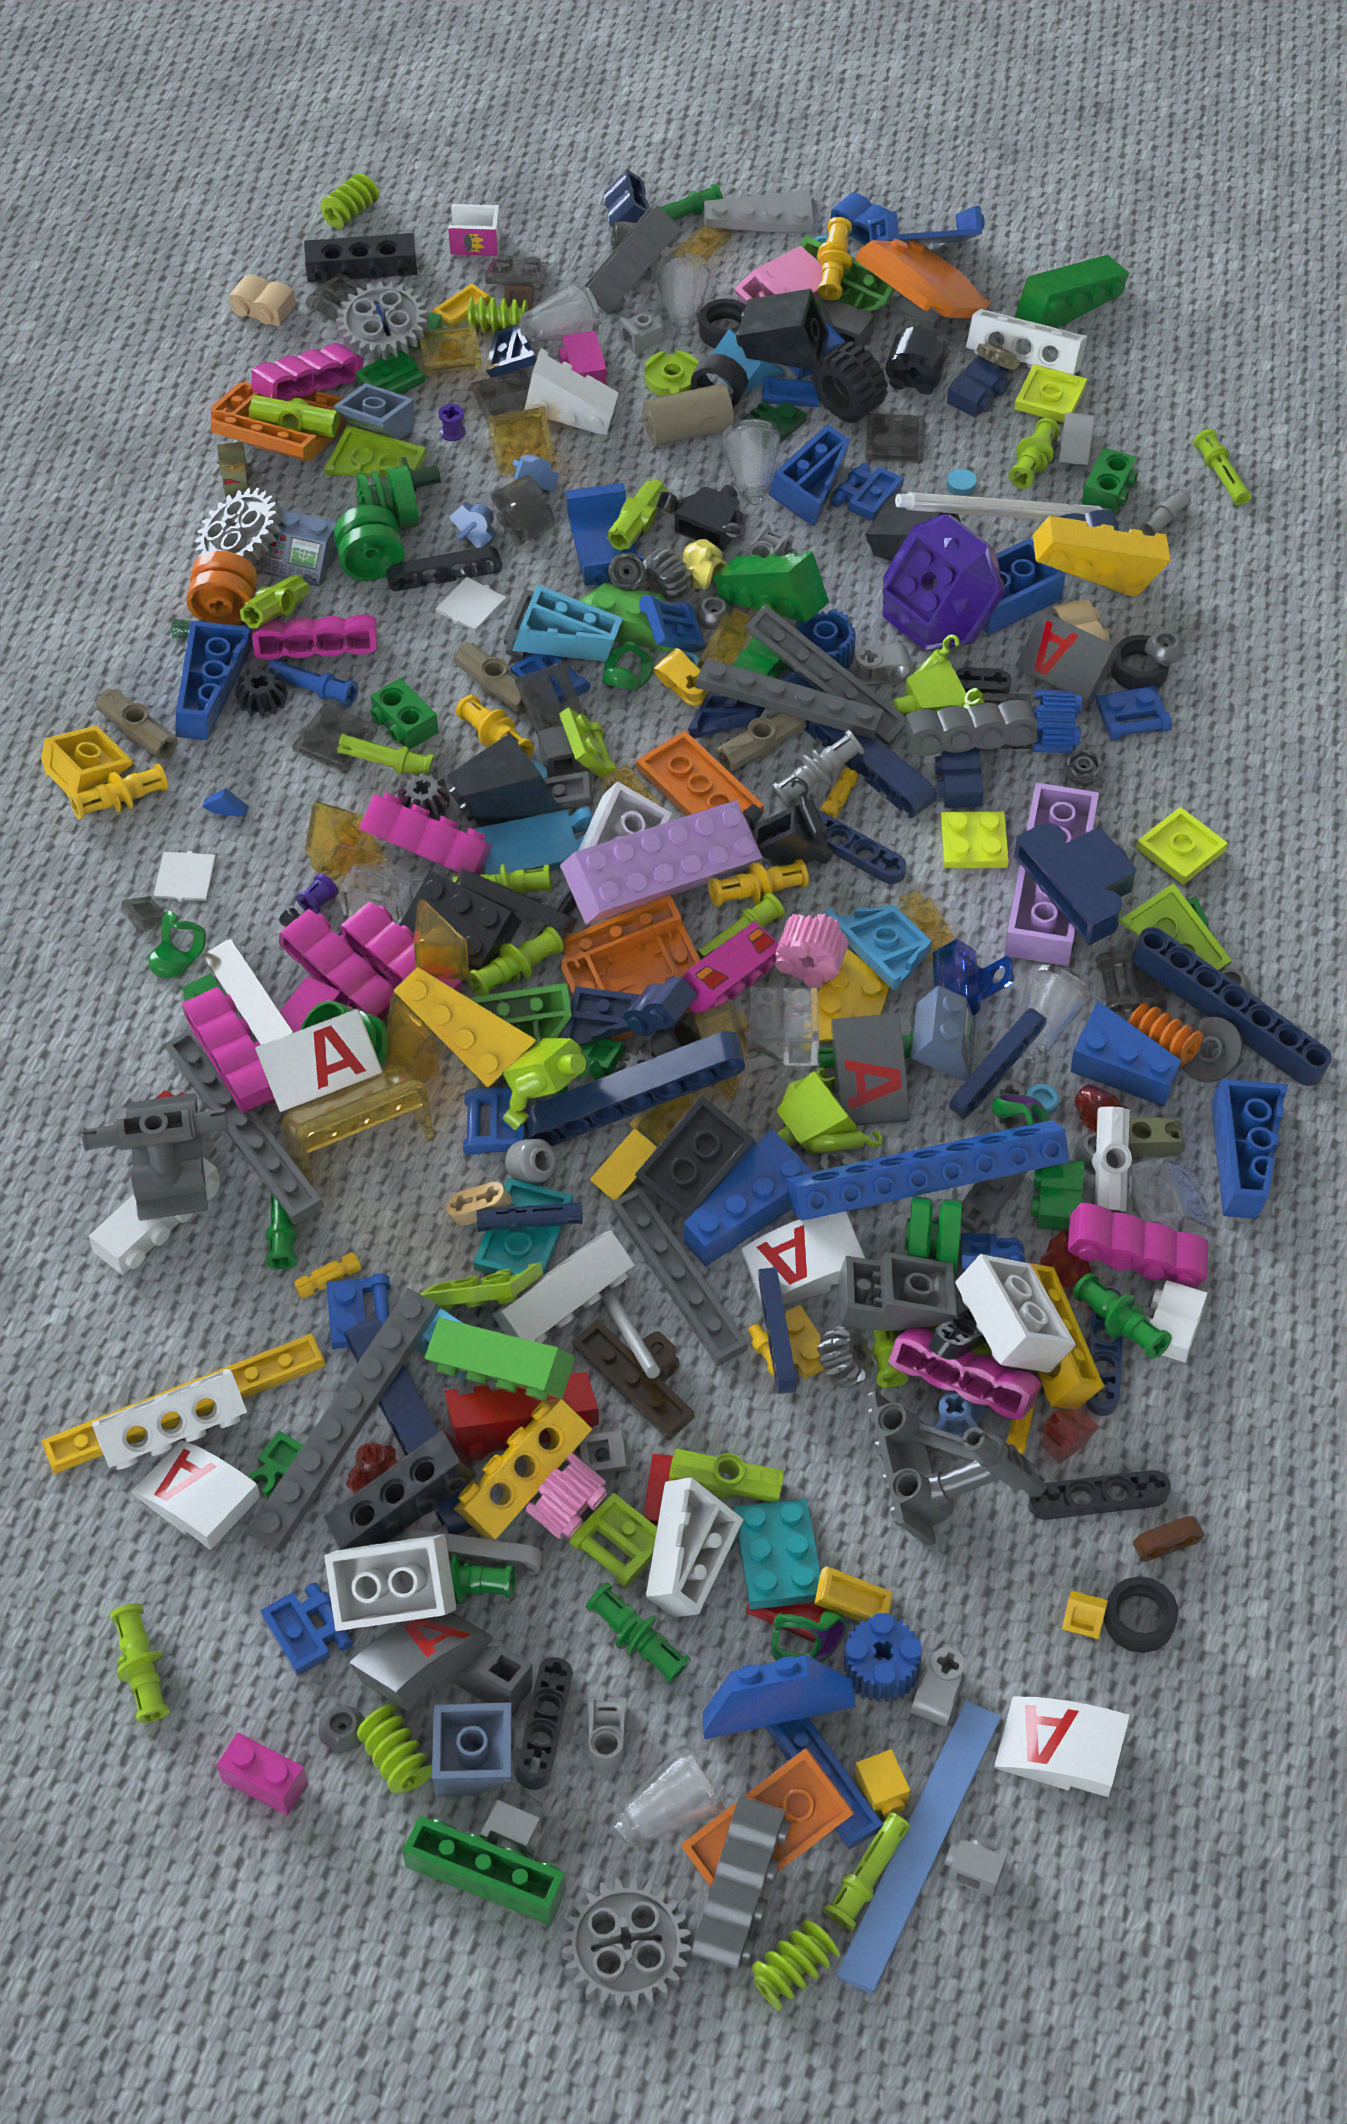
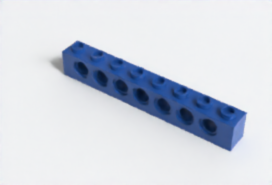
(928, 1170)

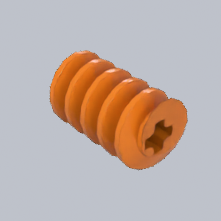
(1167, 1032)

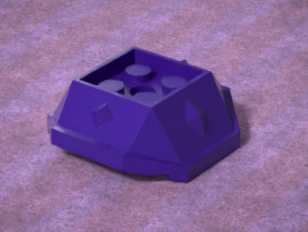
(965, 587)

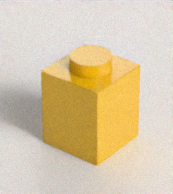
(883, 1783)

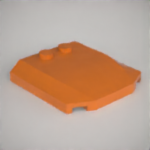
(922, 277)
(232, 420)
(630, 951)

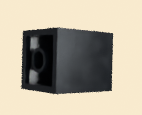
(783, 329)
(893, 527)
(500, 785)

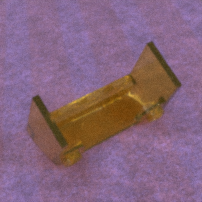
(354, 1110)

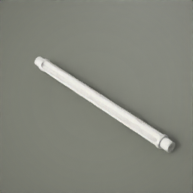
(988, 506)

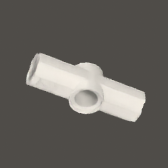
(1112, 1138)

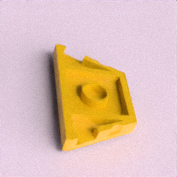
(852, 993)

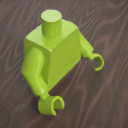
(936, 685)
(541, 1072)
(818, 1118)

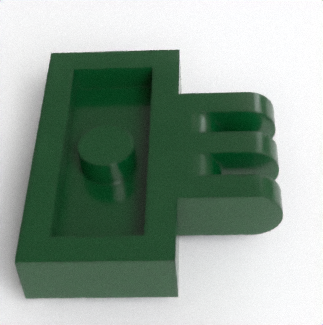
(784, 418)

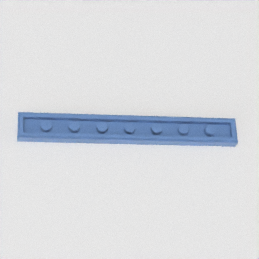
(919, 1848)

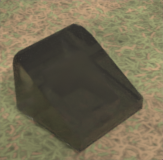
(142, 913)

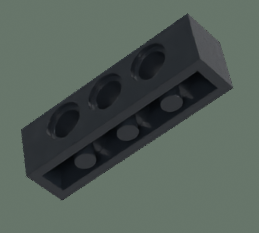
(360, 257)
(402, 1494)

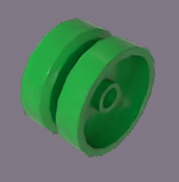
(368, 542)
(934, 1236)

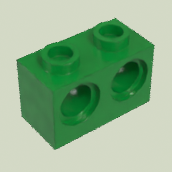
(1110, 480)
(403, 714)

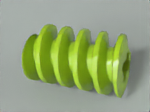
(349, 200)
(495, 316)
(392, 1751)
(792, 1962)

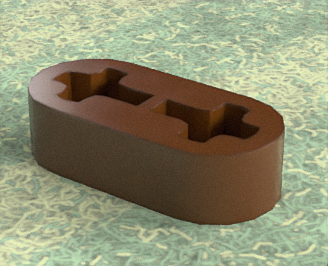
(1168, 1538)

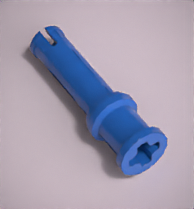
(324, 685)

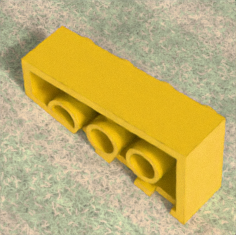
(1102, 554)
(469, 1030)

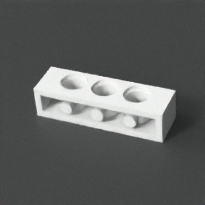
(1069, 344)
(113, 1429)

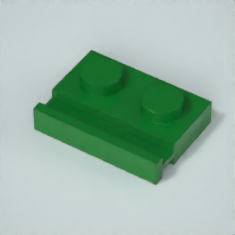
(392, 374)

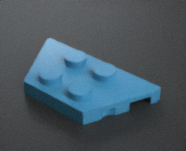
(885, 941)

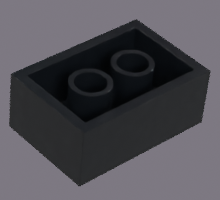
(475, 918)
(695, 1157)

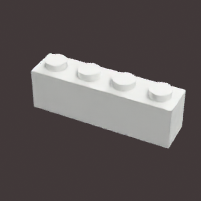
(125, 1239)
(565, 1289)

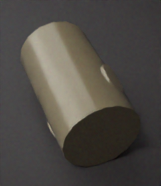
(688, 414)

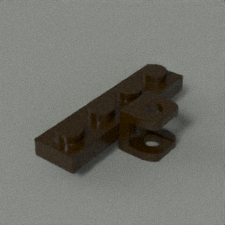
(623, 1371)

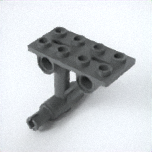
(165, 1152)
(926, 1496)

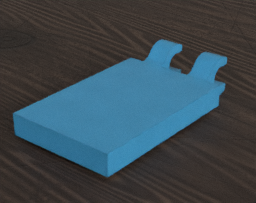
(535, 841)

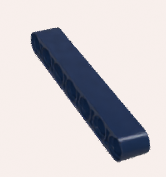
(878, 765)
(1221, 997)
(636, 1088)
(406, 1417)

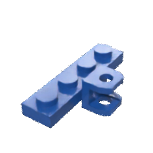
(800, 1734)

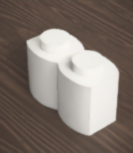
(1179, 1313)

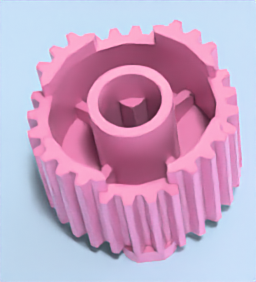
(811, 949)
(567, 1497)

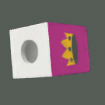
(475, 230)

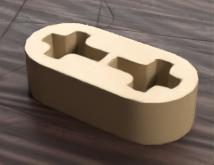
(464, 1204)

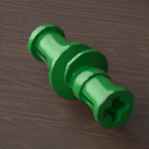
(1122, 1315)
(481, 1580)
(637, 1633)

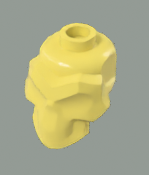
(703, 562)

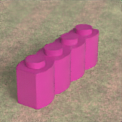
(306, 372)
(324, 636)
(425, 836)
(385, 943)
(334, 963)
(229, 1047)
(1137, 1245)
(972, 1376)

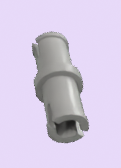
(1166, 512)

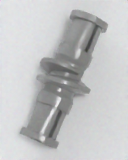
(819, 767)

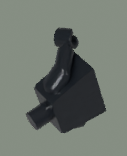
(706, 515)
(791, 833)

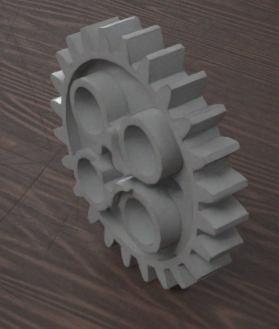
(362, 326)
(241, 525)
(631, 1980)

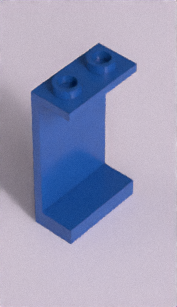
(968, 223)
(591, 516)

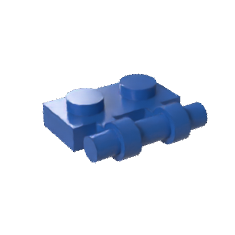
(872, 495)
(987, 1244)
(297, 1635)

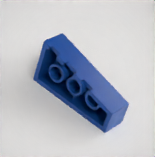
(209, 672)
(1246, 1137)
(745, 1200)

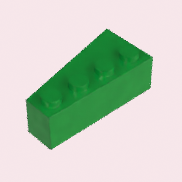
(1070, 291)
(784, 583)

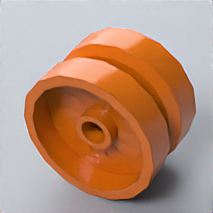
(221, 587)

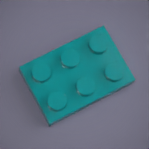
(528, 1245)
(778, 1553)

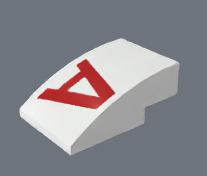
(319, 1060)
(805, 1255)
(197, 1493)
(1062, 1743)

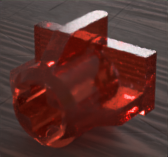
(1089, 1100)
(1067, 1265)
(1067, 1433)
(370, 1462)

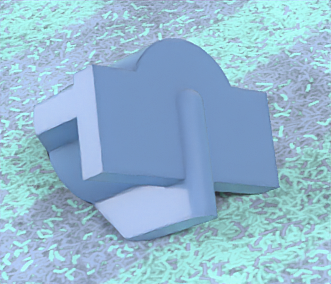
(538, 469)
(474, 523)
(958, 1414)

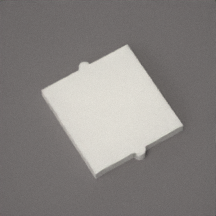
(470, 604)
(184, 876)

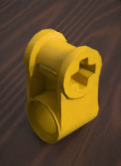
(679, 675)

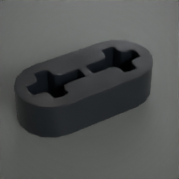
(984, 679)

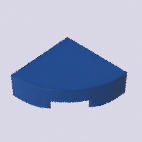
(225, 803)

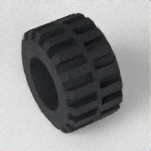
(849, 382)

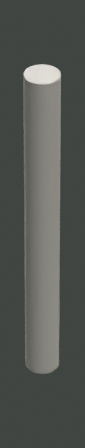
(631, 1335)

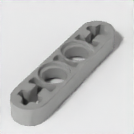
(486, 1551)

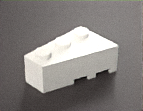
(570, 396)
(689, 1547)

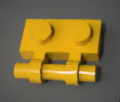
(803, 1343)

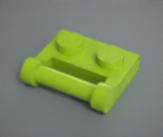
(587, 742)
(623, 1528)

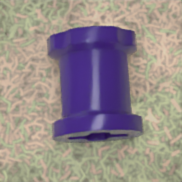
(451, 418)
(317, 893)

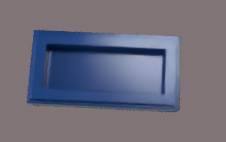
(792, 391)

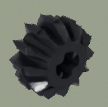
(261, 692)

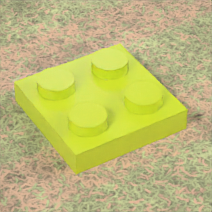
(1050, 393)
(974, 839)
(1181, 845)

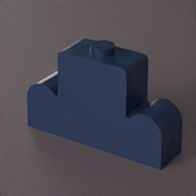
(1079, 876)

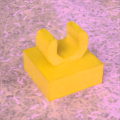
(1084, 1614)

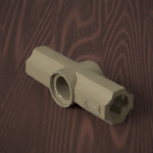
(491, 674)
(137, 723)
(759, 739)

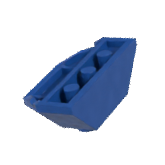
(776, 1695)

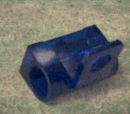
(958, 971)

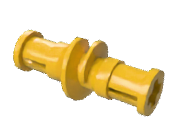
(834, 258)
(490, 724)
(118, 791)
(757, 882)

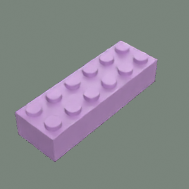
(660, 861)
(1036, 925)

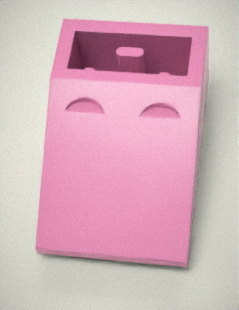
(785, 274)

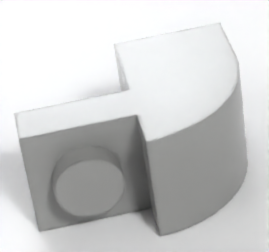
(1076, 438)

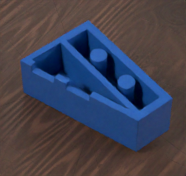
(810, 474)
(1124, 1058)

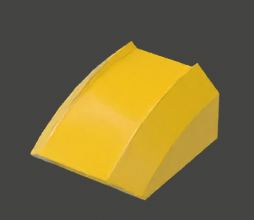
(82, 759)

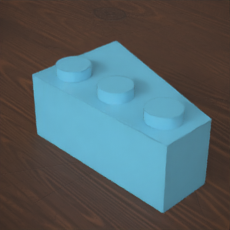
(566, 627)

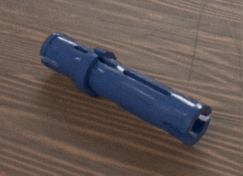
(532, 1216)

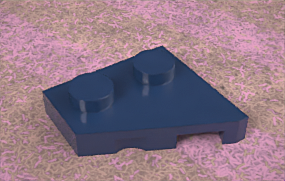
(509, 352)
(722, 714)
(597, 1014)

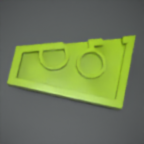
(367, 451)
(1178, 919)
(498, 1286)

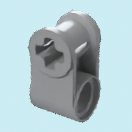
(770, 542)
(885, 663)
(938, 1690)
(607, 1728)

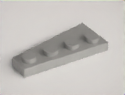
(769, 212)

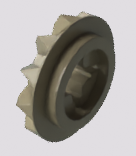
(998, 355)

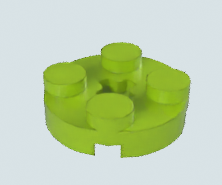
(660, 364)

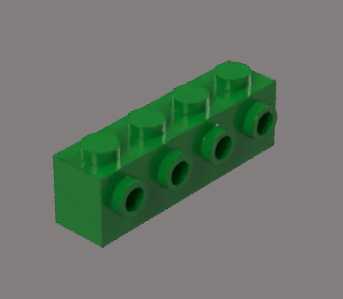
(485, 1869)

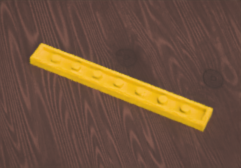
(251, 1376)

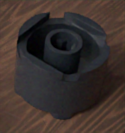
(916, 360)

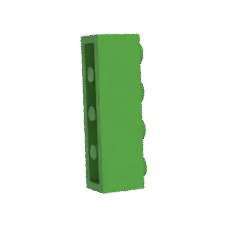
(499, 1358)

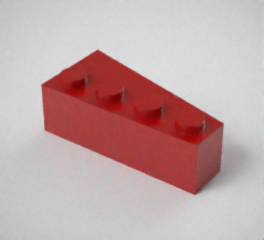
(488, 1418)

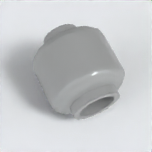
(530, 1161)

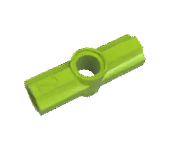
(309, 418)
(636, 515)
(274, 601)
(748, 1479)

